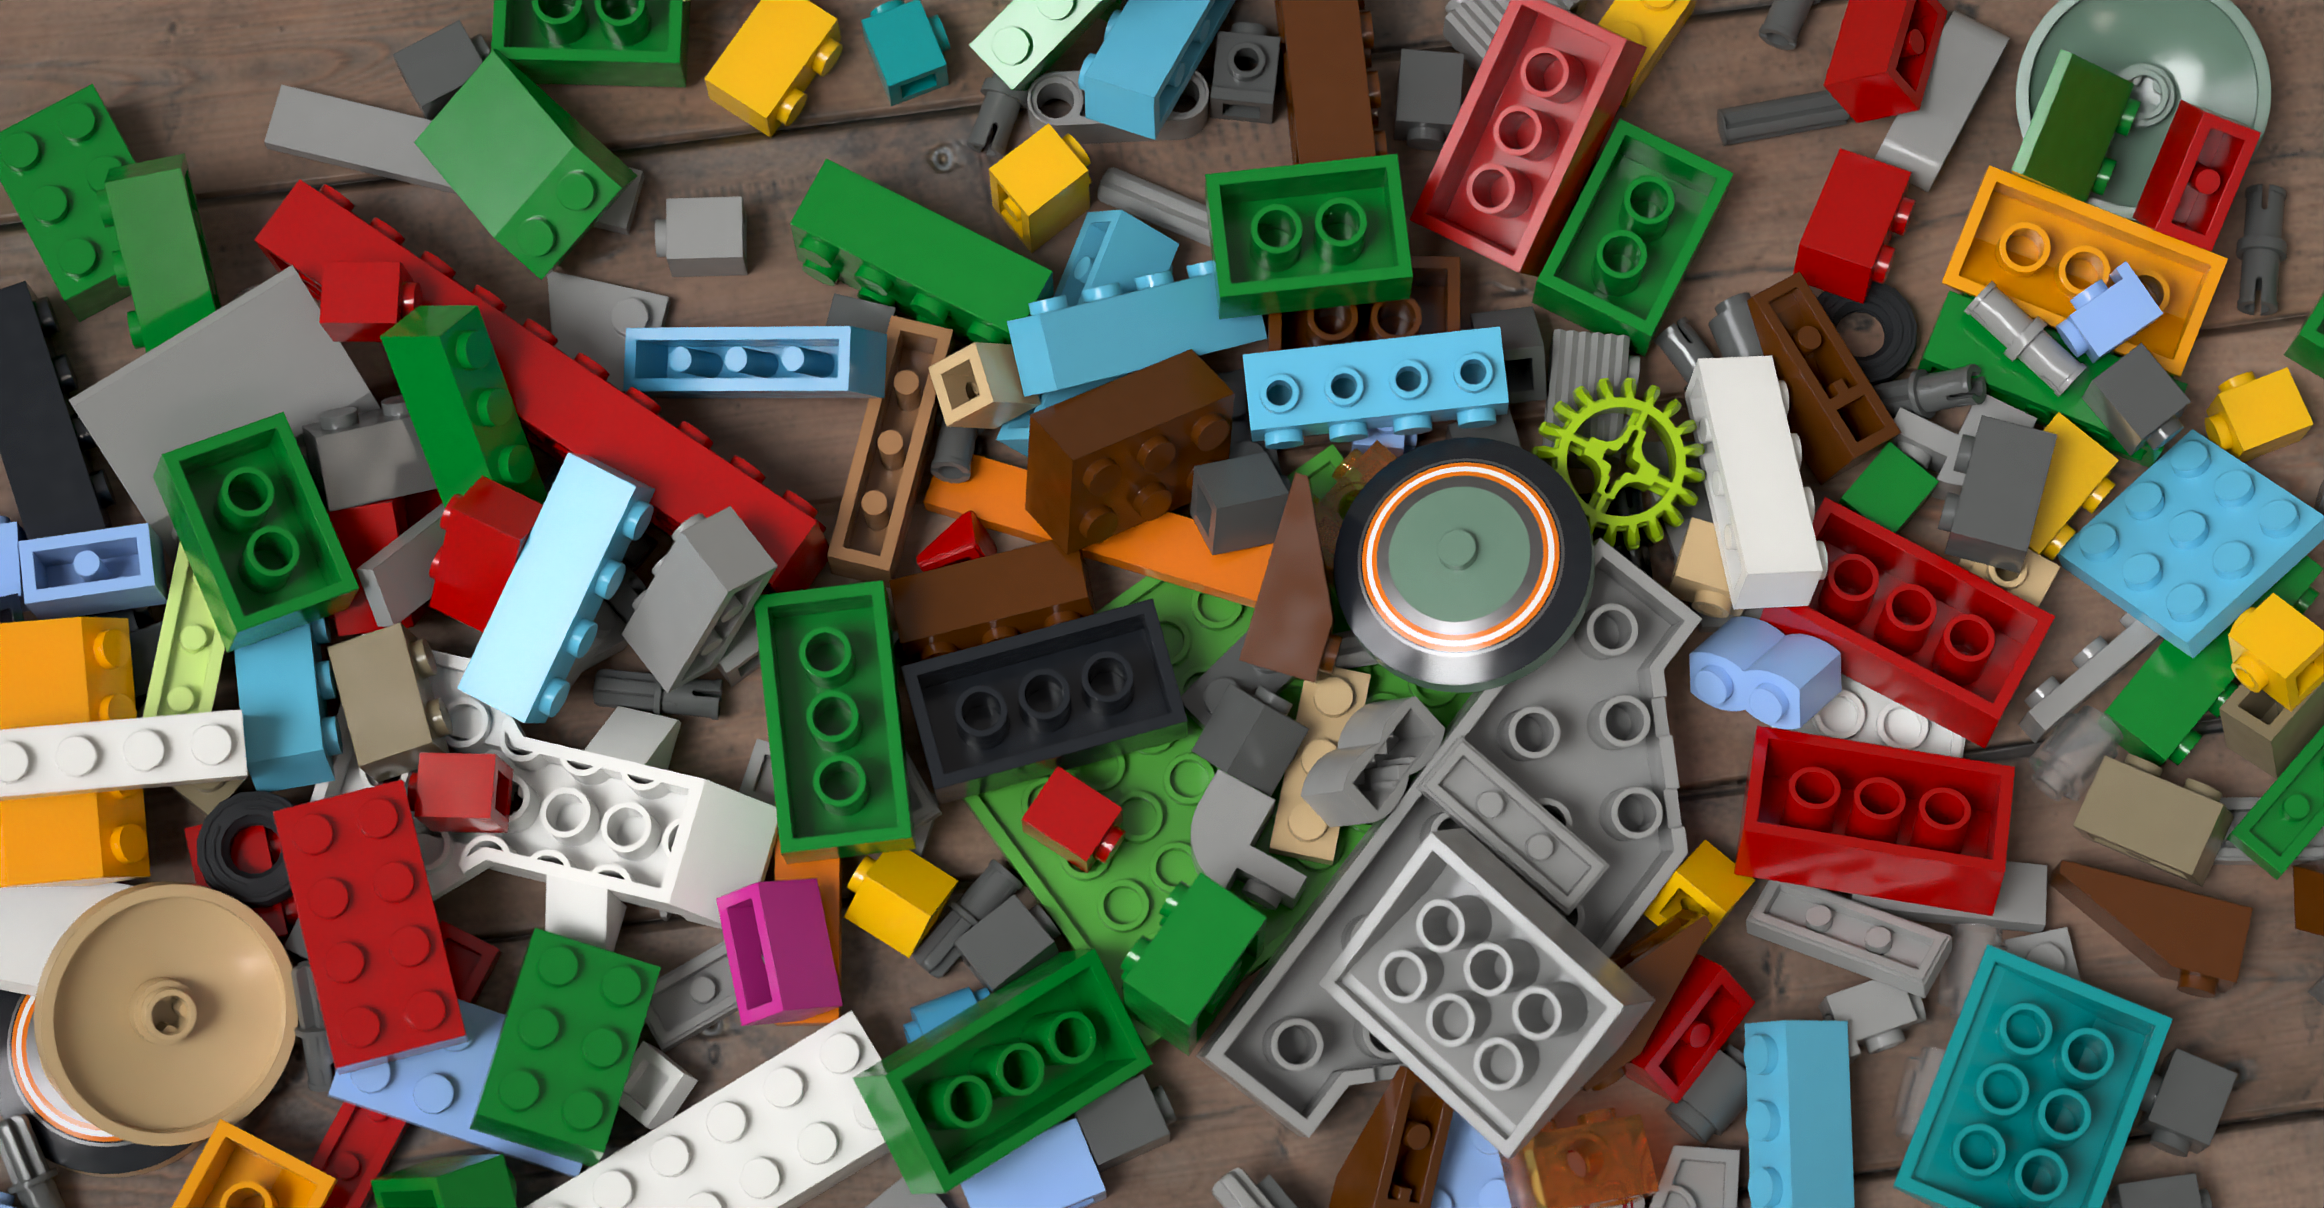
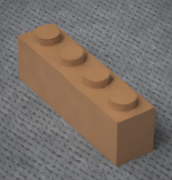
(890, 456)

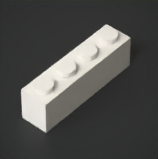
(1755, 482)
(122, 754)

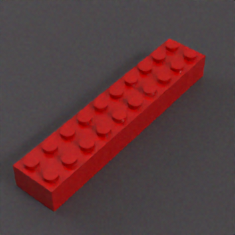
(563, 400)

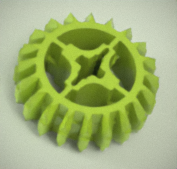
(1644, 474)

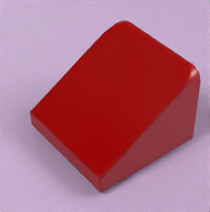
(960, 542)

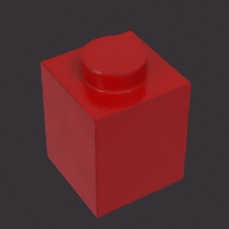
(365, 298)
(461, 792)
(1075, 821)

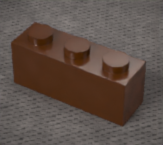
(990, 599)

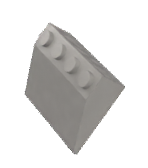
(215, 376)
(1484, 990)

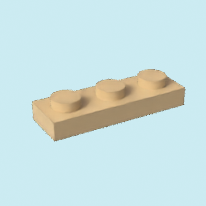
(1325, 711)

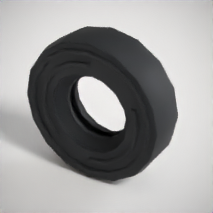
(1897, 323)
(215, 845)

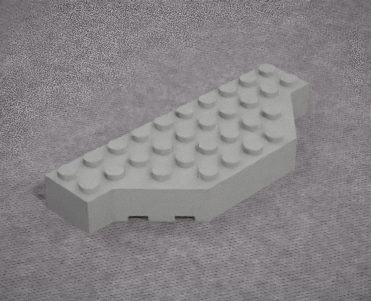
(1575, 736)

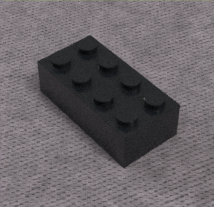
(1045, 701)

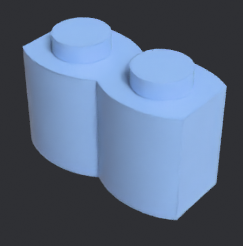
(1765, 672)

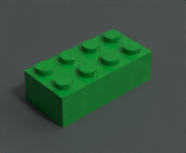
(913, 258)
(834, 722)
(1002, 1071)

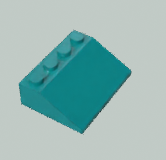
(2032, 1092)

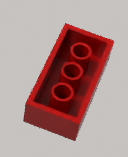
(1527, 134)
(1917, 625)
(1875, 820)
(370, 927)

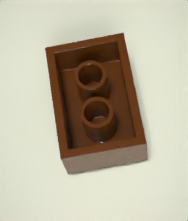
(1430, 310)
(1125, 450)

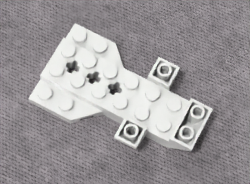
(590, 820)

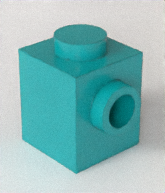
(906, 49)

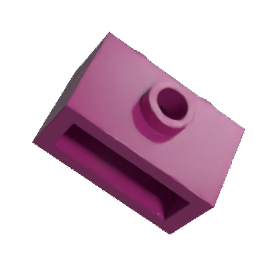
(790, 931)

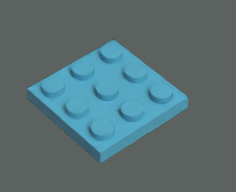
(2193, 543)

